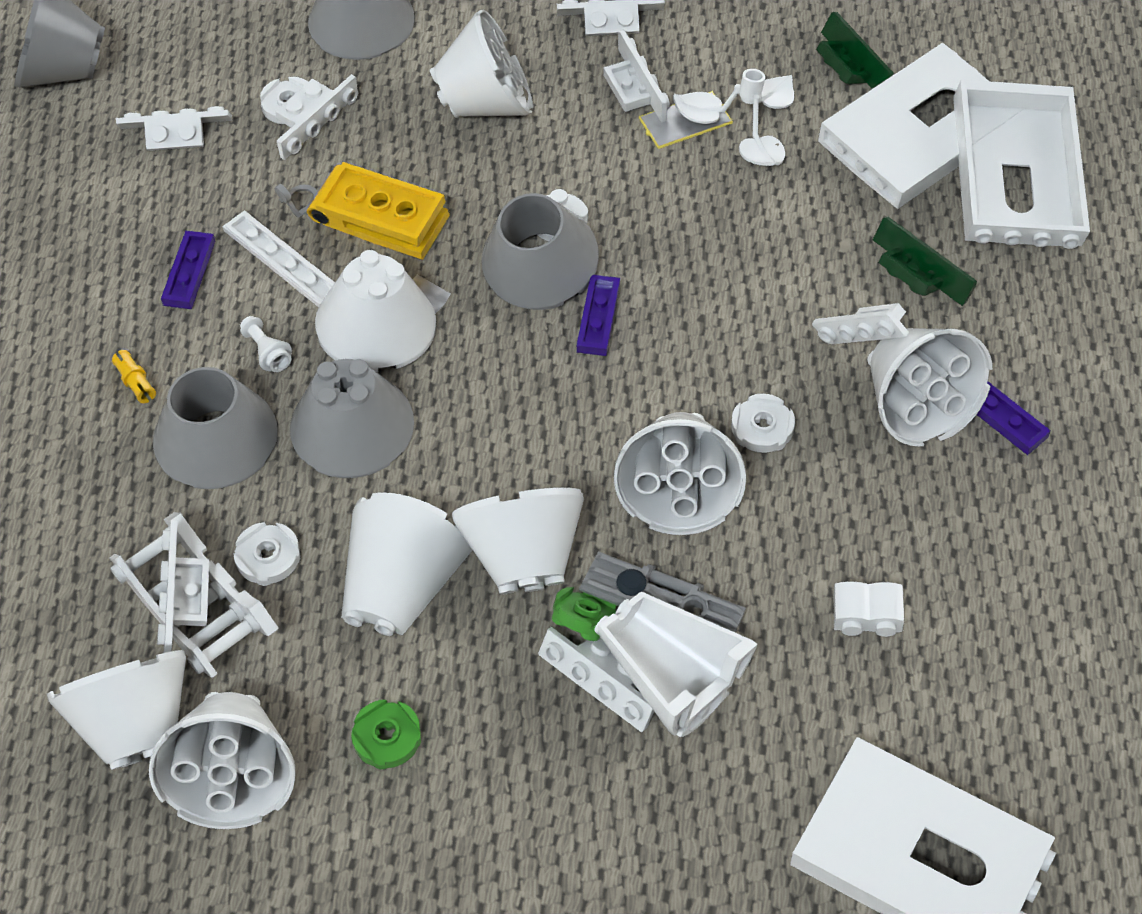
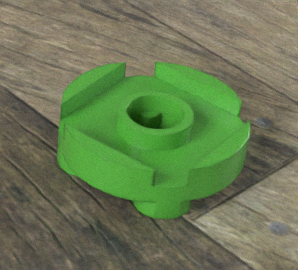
(580, 612)
(391, 752)

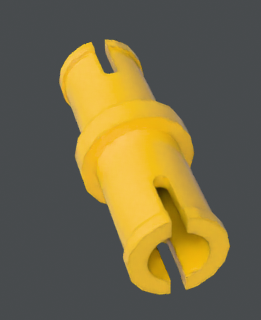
(133, 376)

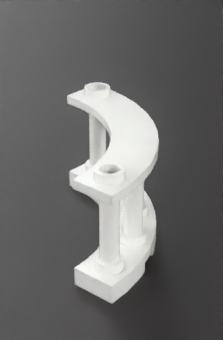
(242, 604)

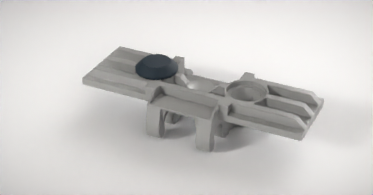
(619, 580)

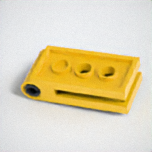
(380, 209)

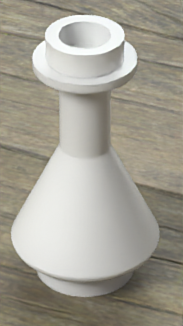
(273, 353)

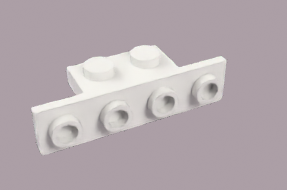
(609, 16)
(633, 82)
(310, 110)
(174, 130)
(866, 325)
(186, 589)
(598, 673)

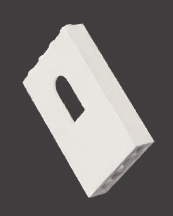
(1038, 138)
(889, 143)
(874, 820)

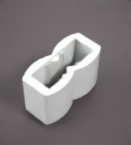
(868, 608)

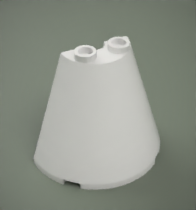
(397, 560)
(675, 659)

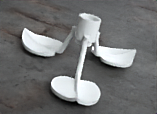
(754, 89)

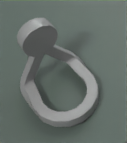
(285, 196)

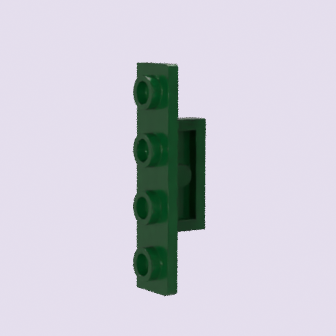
(851, 54)
(920, 264)

